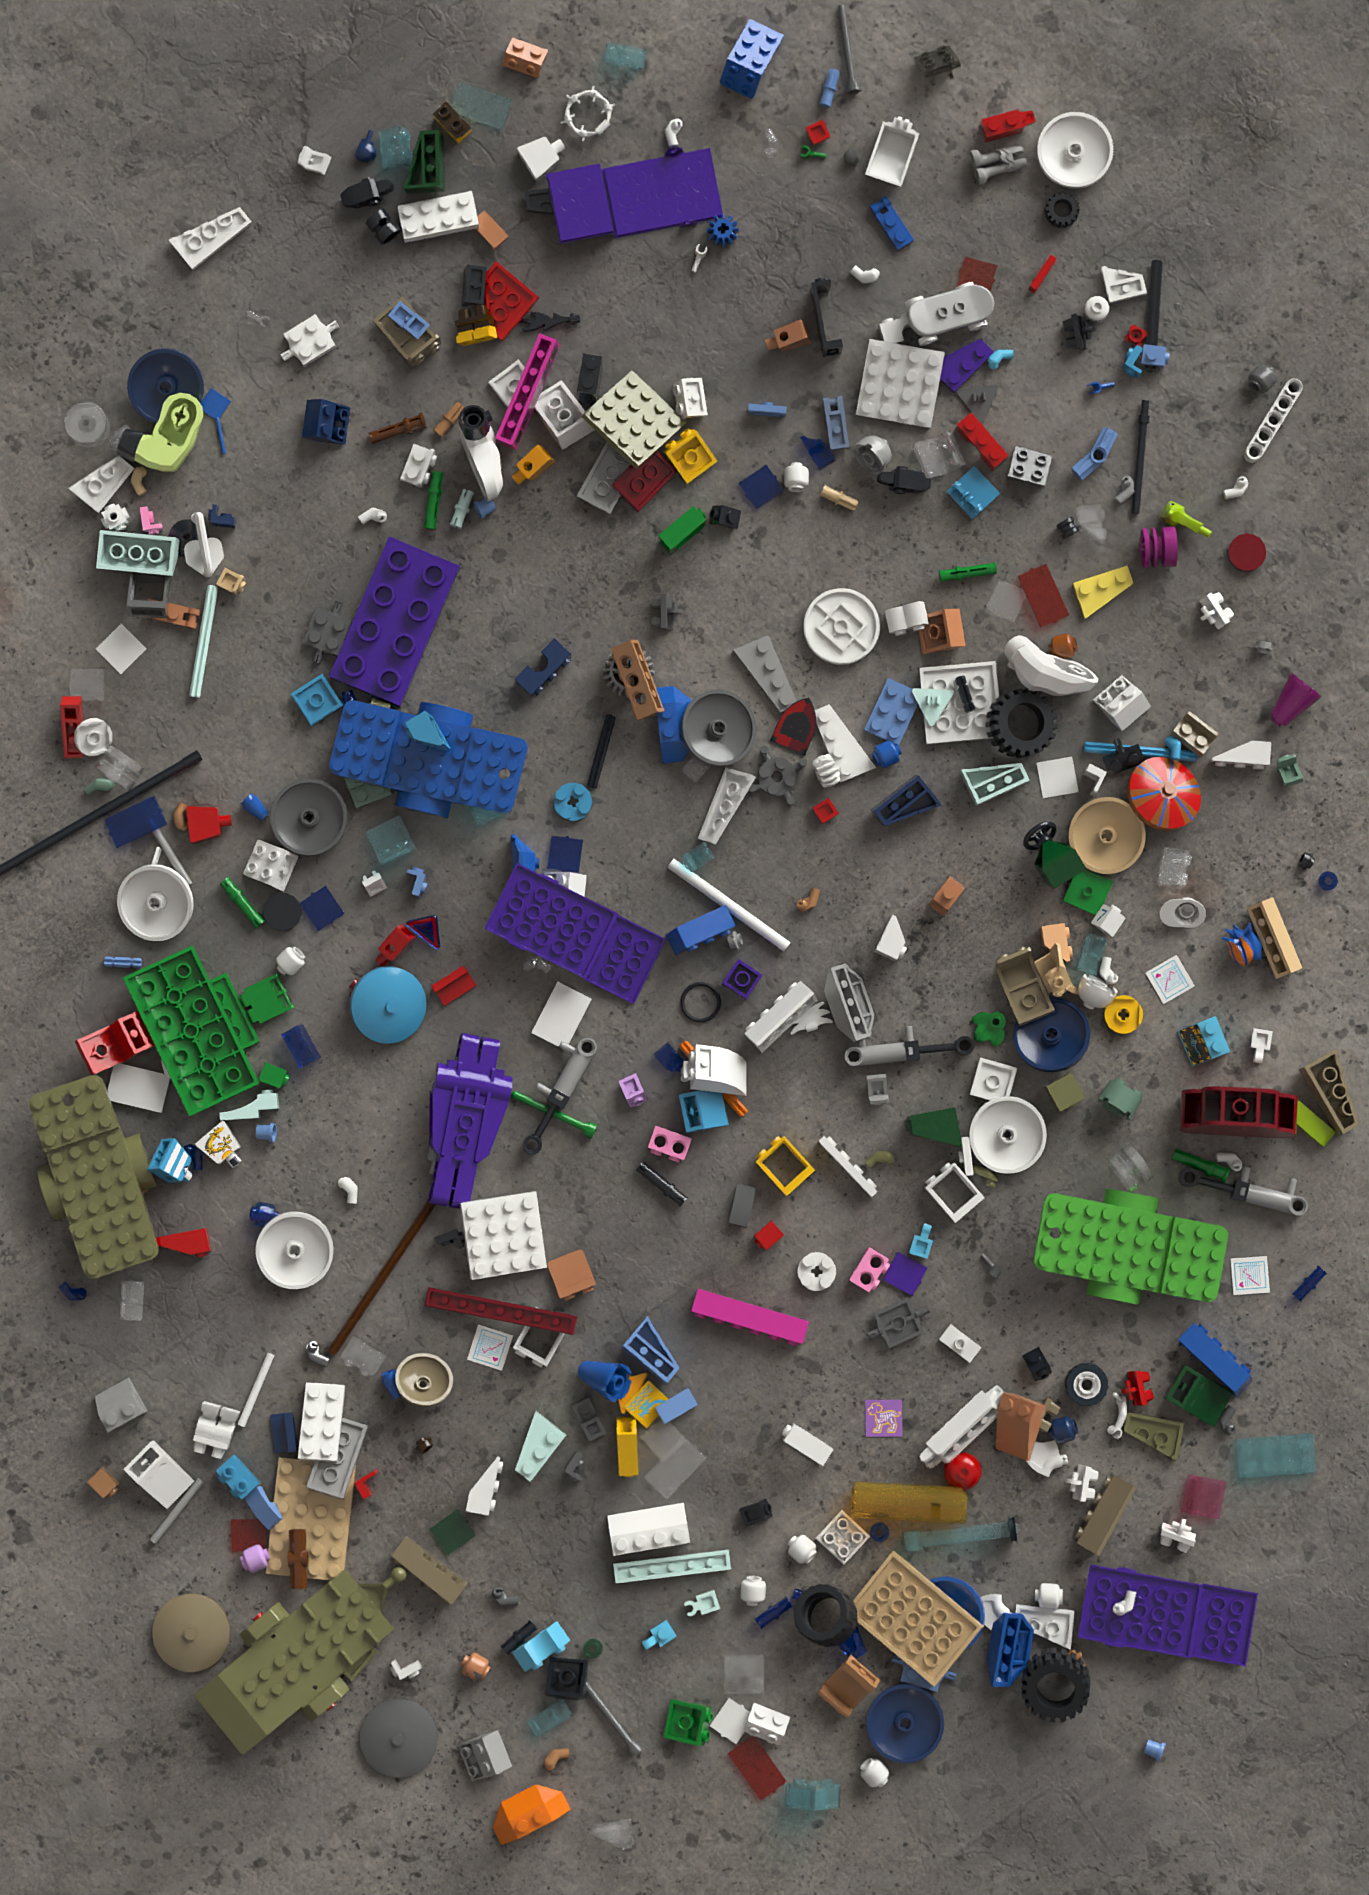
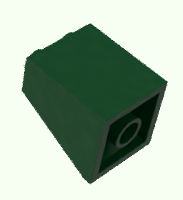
(936, 1126)

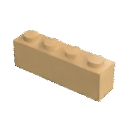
(1274, 938)

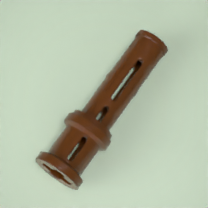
(406, 426)

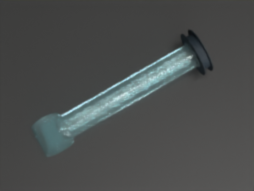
(916, 1540)

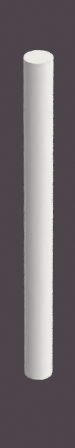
(732, 907)

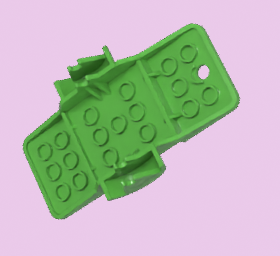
(1130, 1247)

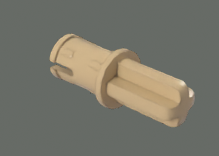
(839, 498)

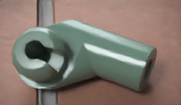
(99, 785)

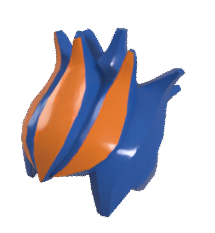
(1243, 945)

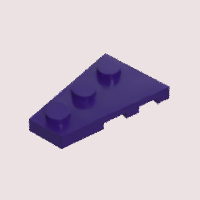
(963, 363)

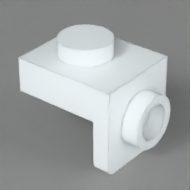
(314, 160)
(410, 1670)

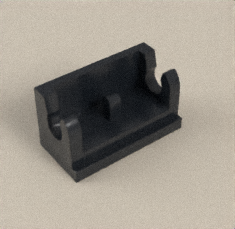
(473, 285)

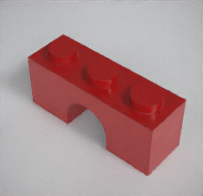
(982, 440)

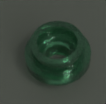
(597, 1643)

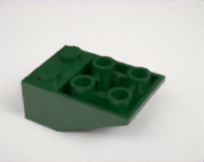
(1198, 1395)

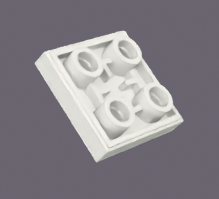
(842, 1537)

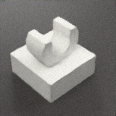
(374, 884)

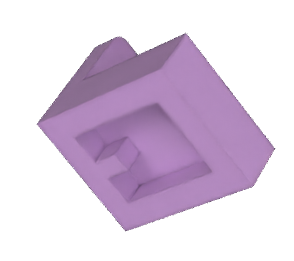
(633, 1090)

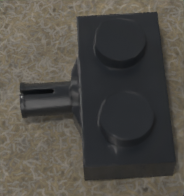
(1123, 758)

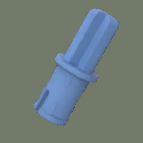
(829, 88)

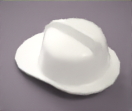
(1182, 913)

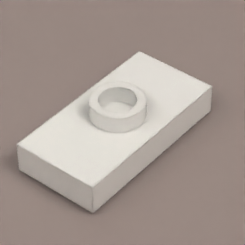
(965, 1156)
(960, 1343)

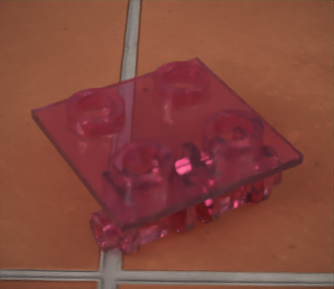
(1203, 1496)

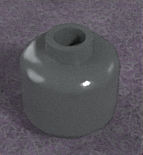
(1261, 379)

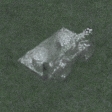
(363, 1357)

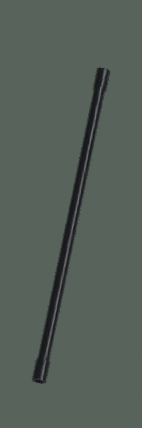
(186, 762)

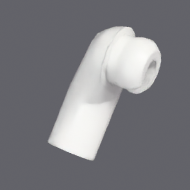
(1238, 490)
(1105, 971)

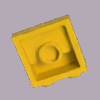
(689, 455)

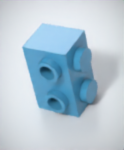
(237, 1477)

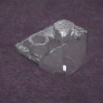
(1090, 522)

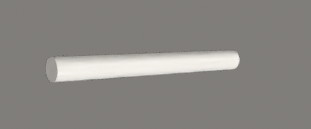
(256, 1389)

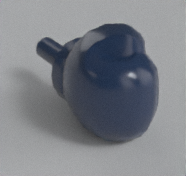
(366, 151)

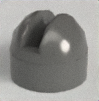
(850, 157)

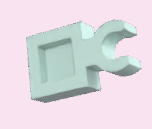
(705, 1603)

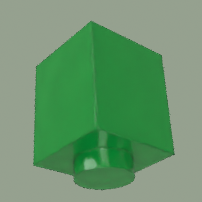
(274, 1076)

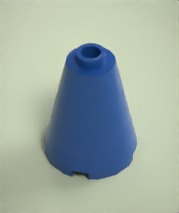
(606, 1378)

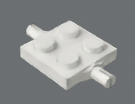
(309, 340)

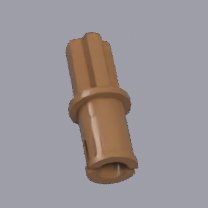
(449, 419)

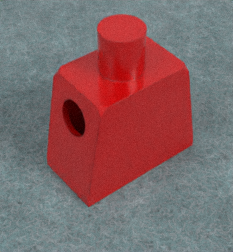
(205, 823)
(400, 938)

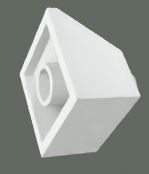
(892, 941)

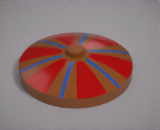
(1163, 794)

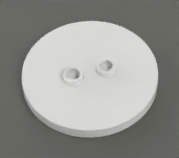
(841, 626)

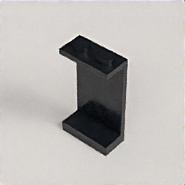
(827, 347)
(590, 379)

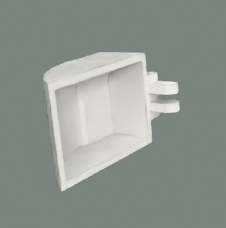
(893, 151)
(715, 1070)

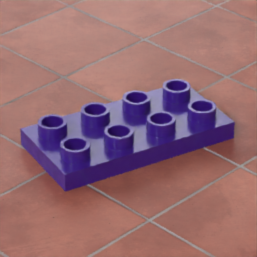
(394, 621)

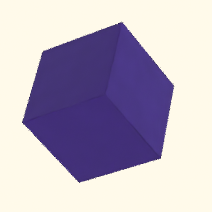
(742, 979)

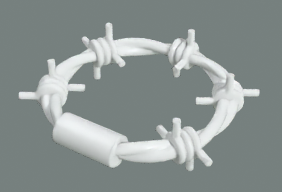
(602, 127)

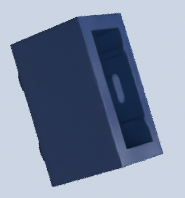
(326, 421)

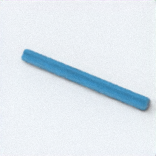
(1148, 752)

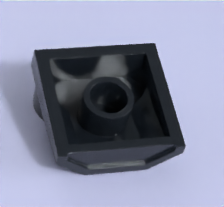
(567, 1678)

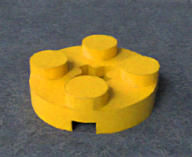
(1131, 1007)

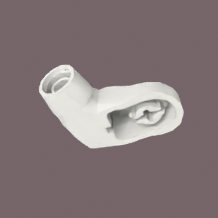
(1047, 672)

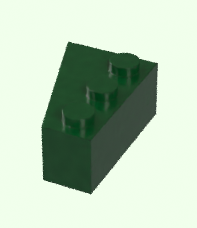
(427, 165)

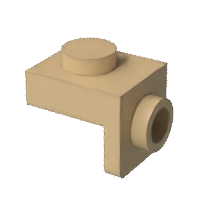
(231, 581)

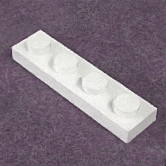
(854, 1171)

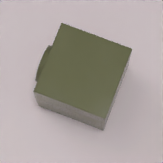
(1064, 1093)

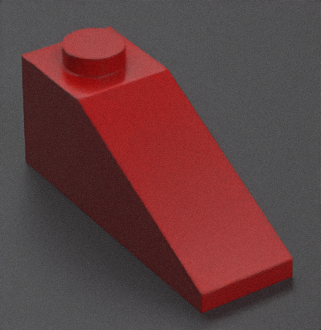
(71, 716)
(188, 1242)

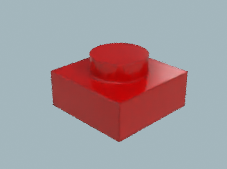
(818, 132)
(825, 810)

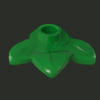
(987, 1029)

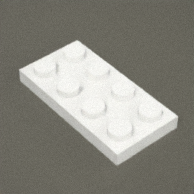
(438, 216)
(321, 1422)

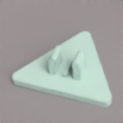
(932, 702)

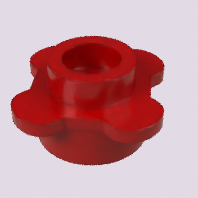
(1139, 332)

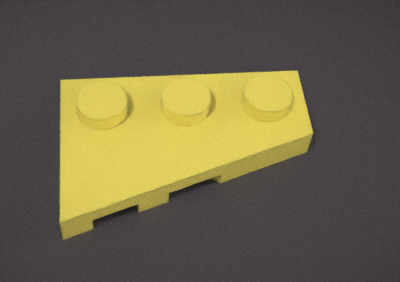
(1100, 589)

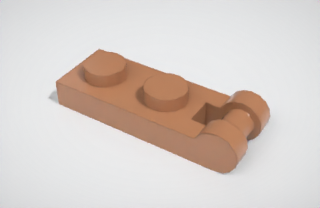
(176, 613)

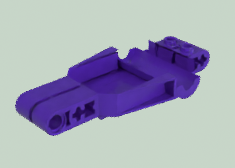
(465, 1116)

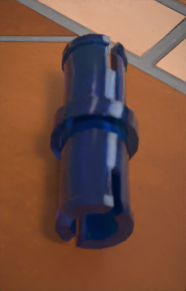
(1309, 1283)
(773, 1612)

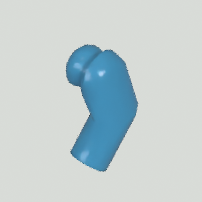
(1175, 747)

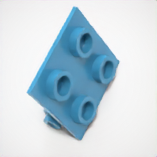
(973, 492)

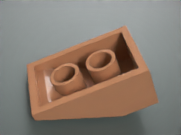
(1018, 1425)

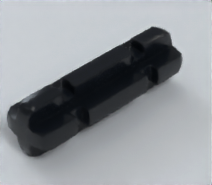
(965, 694)

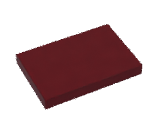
(641, 484)

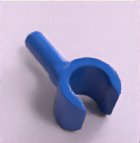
(1098, 387)

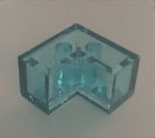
(812, 1795)

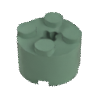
(1120, 1099)

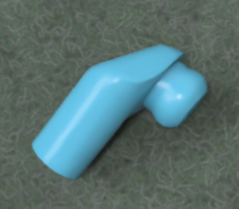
(997, 356)

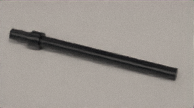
(1143, 420)

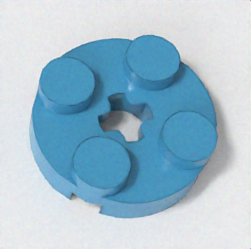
(582, 807)

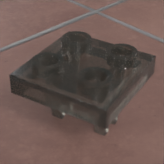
(937, 62)

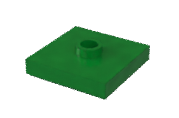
(1088, 891)

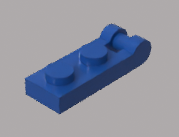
(892, 224)

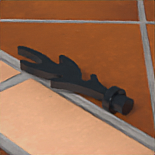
(542, 319)

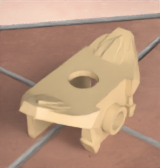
(1054, 972)

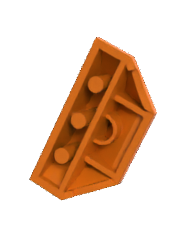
(528, 1812)

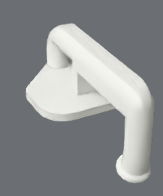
(205, 553)

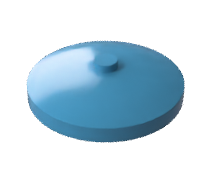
(388, 1004)

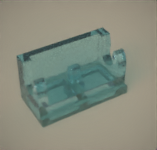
(1091, 954)

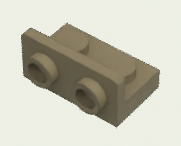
(1194, 734)

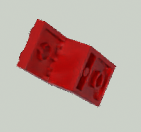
(120, 1042)

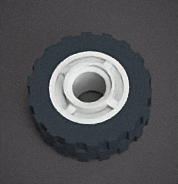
(1086, 1396)

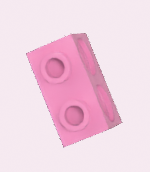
(671, 1138)
(865, 1267)

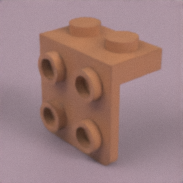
(571, 1274)

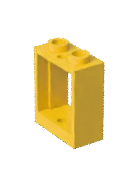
(777, 1142)

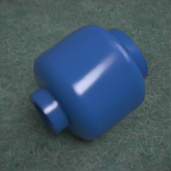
(886, 754)

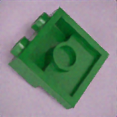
(688, 1722)

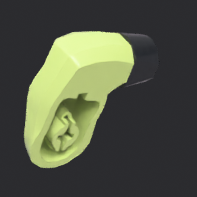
(171, 437)

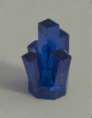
(853, 1645)

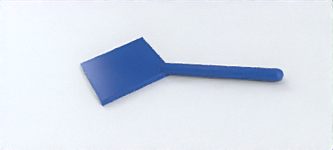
(215, 405)

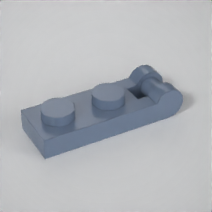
(836, 424)

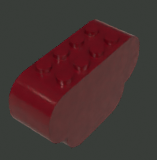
(1238, 1112)

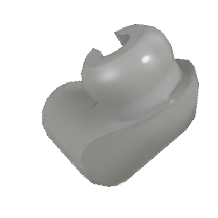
(1127, 489)

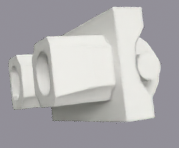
(1213, 611)
(1080, 1483)
(1178, 1532)

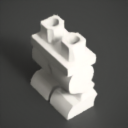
(215, 1435)

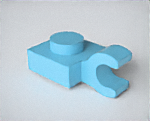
(921, 1244)
(661, 1633)

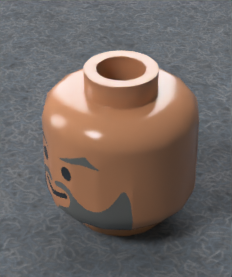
(475, 1667)

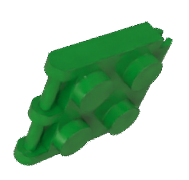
(266, 999)

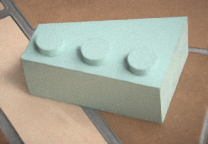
(993, 781)
(539, 1445)

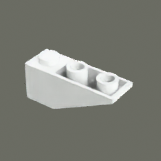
(1252, 754)
(481, 1494)

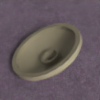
(426, 1370)

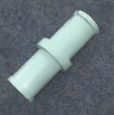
(461, 508)

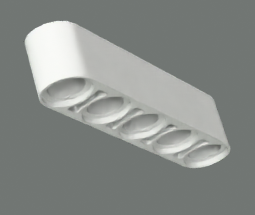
(1277, 412)

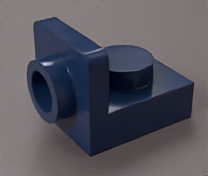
(223, 520)

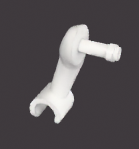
(1122, 1406)

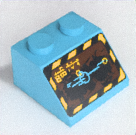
(1203, 1041)

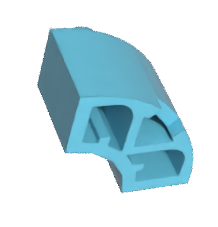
(541, 1646)

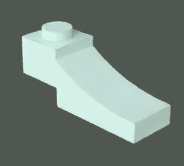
(264, 1101)

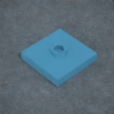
(316, 700)

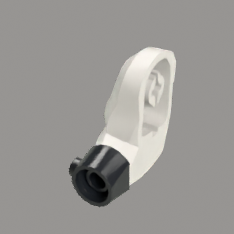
(481, 450)

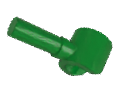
(811, 153)

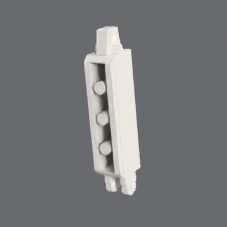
(962, 1428)

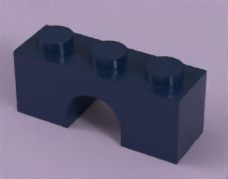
(533, 681)

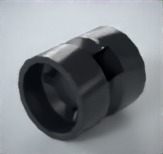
(387, 231)

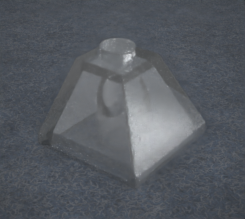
(616, 1833)

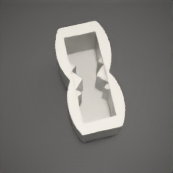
(906, 617)

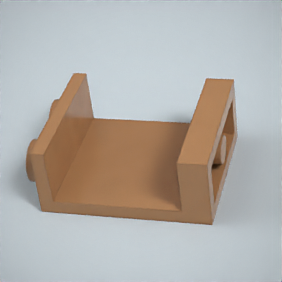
(848, 1686)

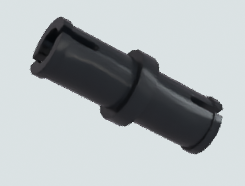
(518, 1637)

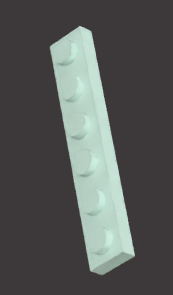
(672, 1566)

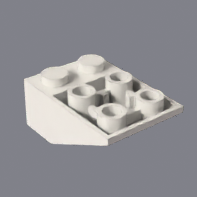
(158, 1474)

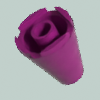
(1293, 700)

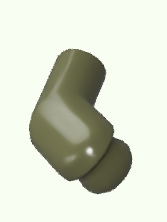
(986, 1173)

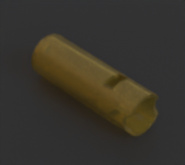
(908, 1502)

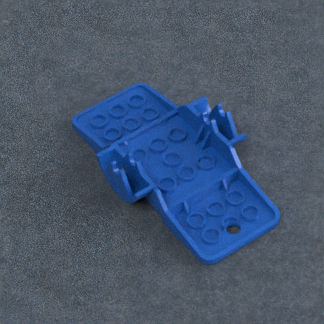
(378, 751)

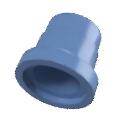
(483, 507)
(266, 1132)
(1154, 1749)

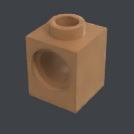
(103, 1483)

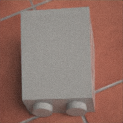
(119, 1405)

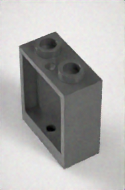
(148, 609)

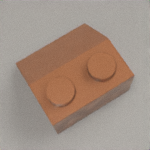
(942, 632)

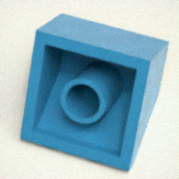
(426, 731)

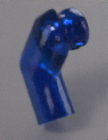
(196, 1155)
(73, 1294)

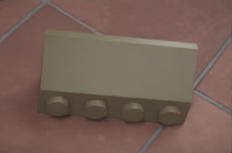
(1105, 1514)

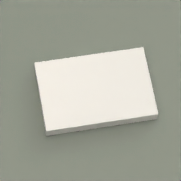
(561, 1015)
(138, 1087)

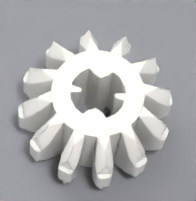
(826, 770)

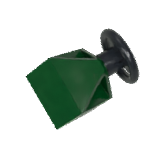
(1055, 860)

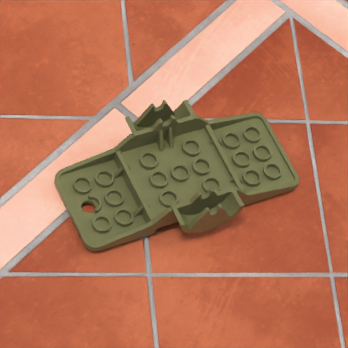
(94, 1177)

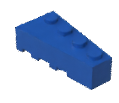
(1216, 1359)

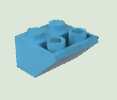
(703, 1110)

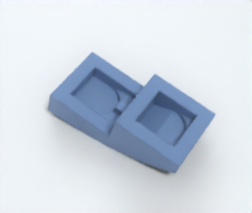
(408, 320)
(263, 1509)

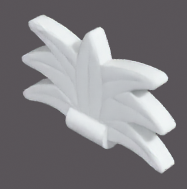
(811, 1019)

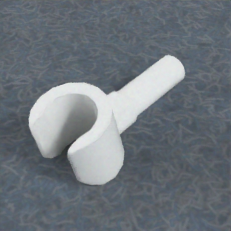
(699, 255)

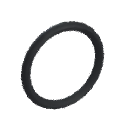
(683, 1002)

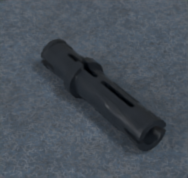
(661, 1183)

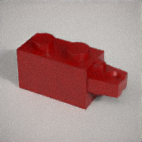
(1006, 124)

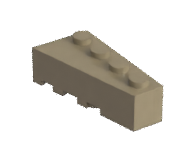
(1331, 1092)
(429, 1570)

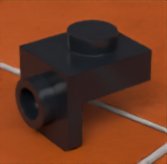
(724, 516)
(1037, 1364)

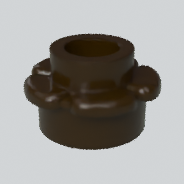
(424, 1444)

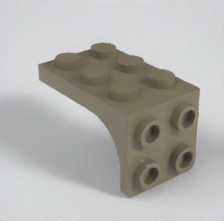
(410, 348)
(1023, 986)

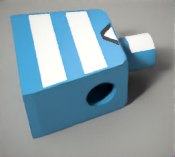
(171, 1162)

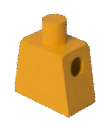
(540, 462)

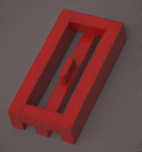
(1042, 274)

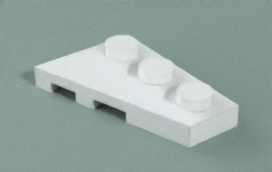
(102, 483)
(1050, 1623)

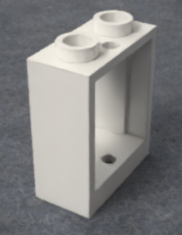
(946, 1169)
(537, 1360)
(806, 1443)

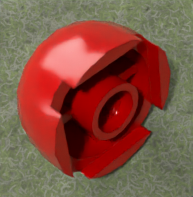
(963, 1471)

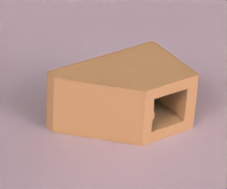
(1057, 934)

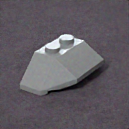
(849, 1002)

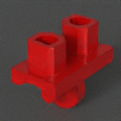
(1135, 1388)

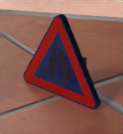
(426, 928)

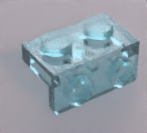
(395, 147)

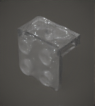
(939, 455)

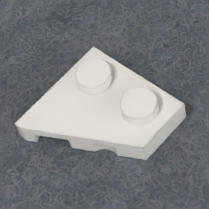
(1122, 285)

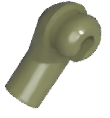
(880, 1156)

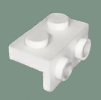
(766, 1724)

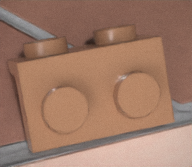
(524, 57)

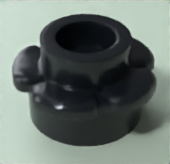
(1306, 861)

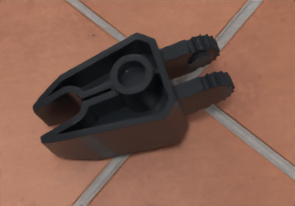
(366, 193)
(904, 480)

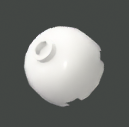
(1095, 992)

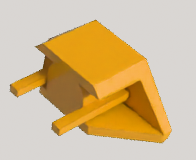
(636, 1383)

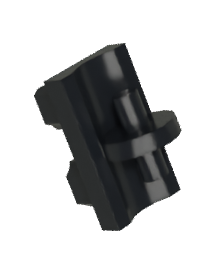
(1078, 341)

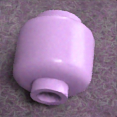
(255, 1558)

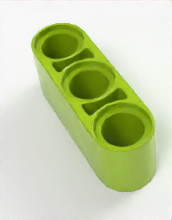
(1313, 1125)

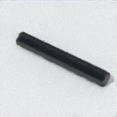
(601, 751)

